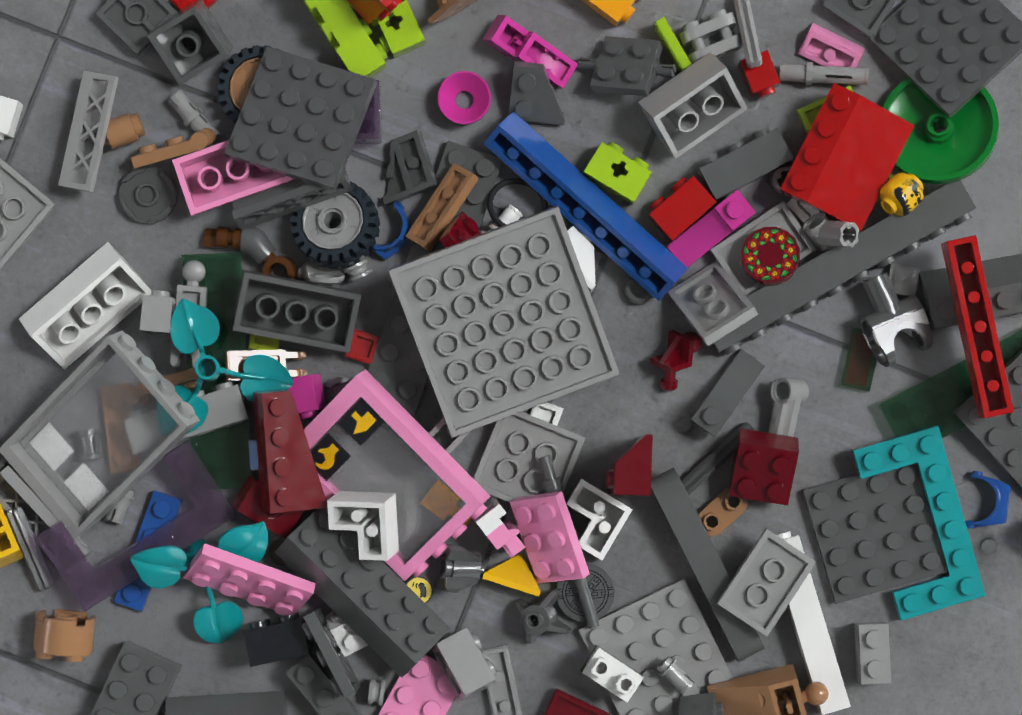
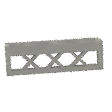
(84, 129)
(41, 511)

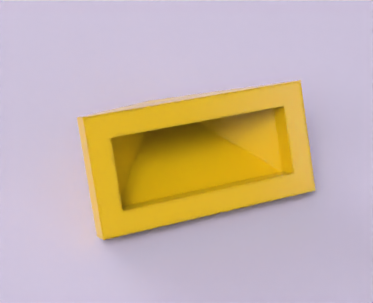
(514, 574)

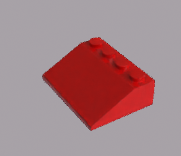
(847, 156)

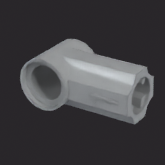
(827, 233)
(787, 397)

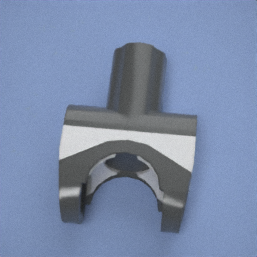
(892, 317)

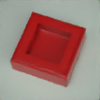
(363, 346)

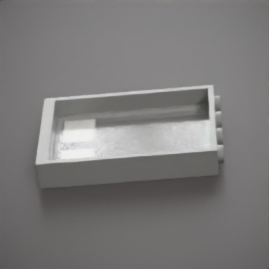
(99, 433)

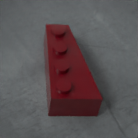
(284, 457)

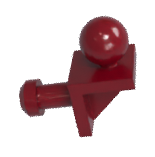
(677, 357)

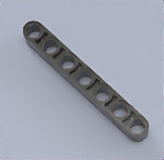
(702, 560)

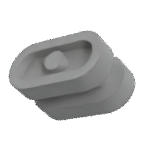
(720, 23)

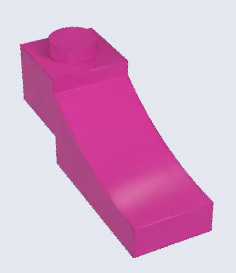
(527, 46)
(711, 229)

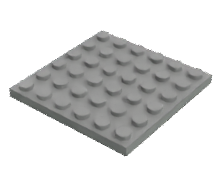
(504, 321)

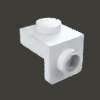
(344, 635)

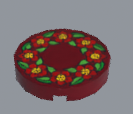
(770, 255)

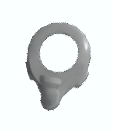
(319, 275)

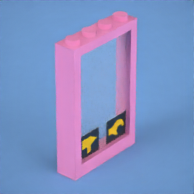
(376, 446)

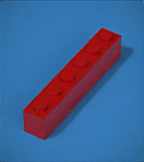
(977, 327)

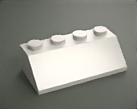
(85, 306)

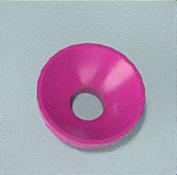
(464, 82)

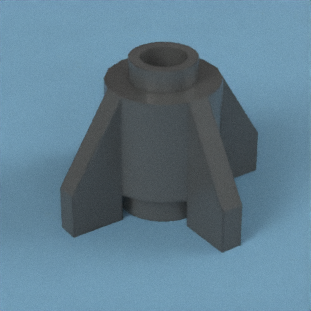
(458, 569)
(545, 613)

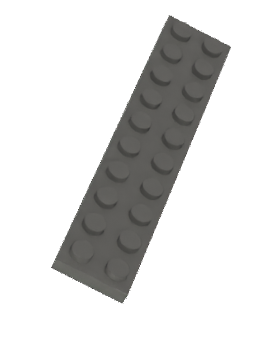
(397, 358)

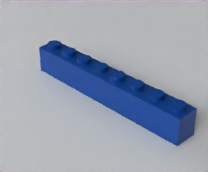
(585, 205)

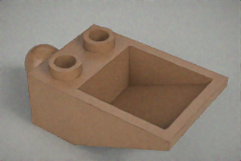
(768, 693)

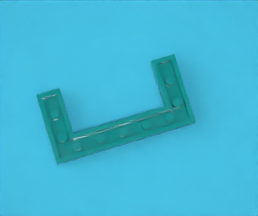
(963, 576)

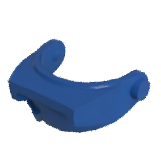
(389, 249)
(1000, 512)

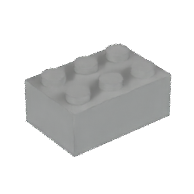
(693, 105)

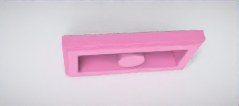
(829, 48)

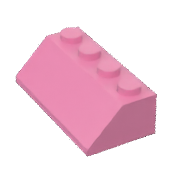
(215, 180)

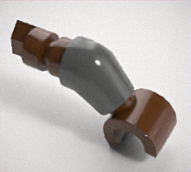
(250, 241)

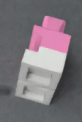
(499, 533)

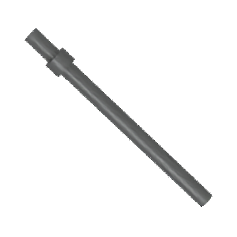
(553, 484)

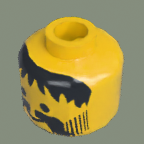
(901, 194)

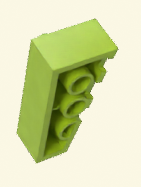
(348, 36)

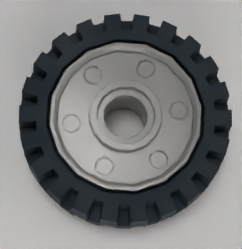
(339, 244)

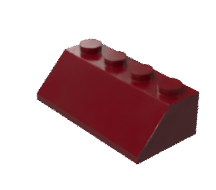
(632, 470)

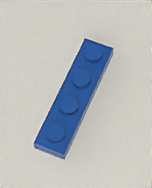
(159, 512)

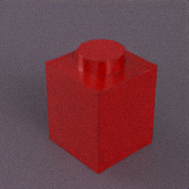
(761, 79)

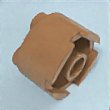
(64, 634)

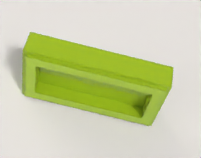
(671, 44)

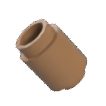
(124, 130)

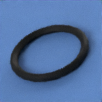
(497, 187)

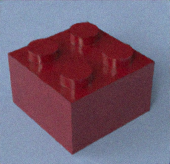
(763, 466)

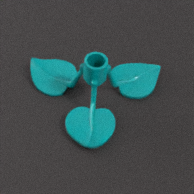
(198, 327)
(162, 566)

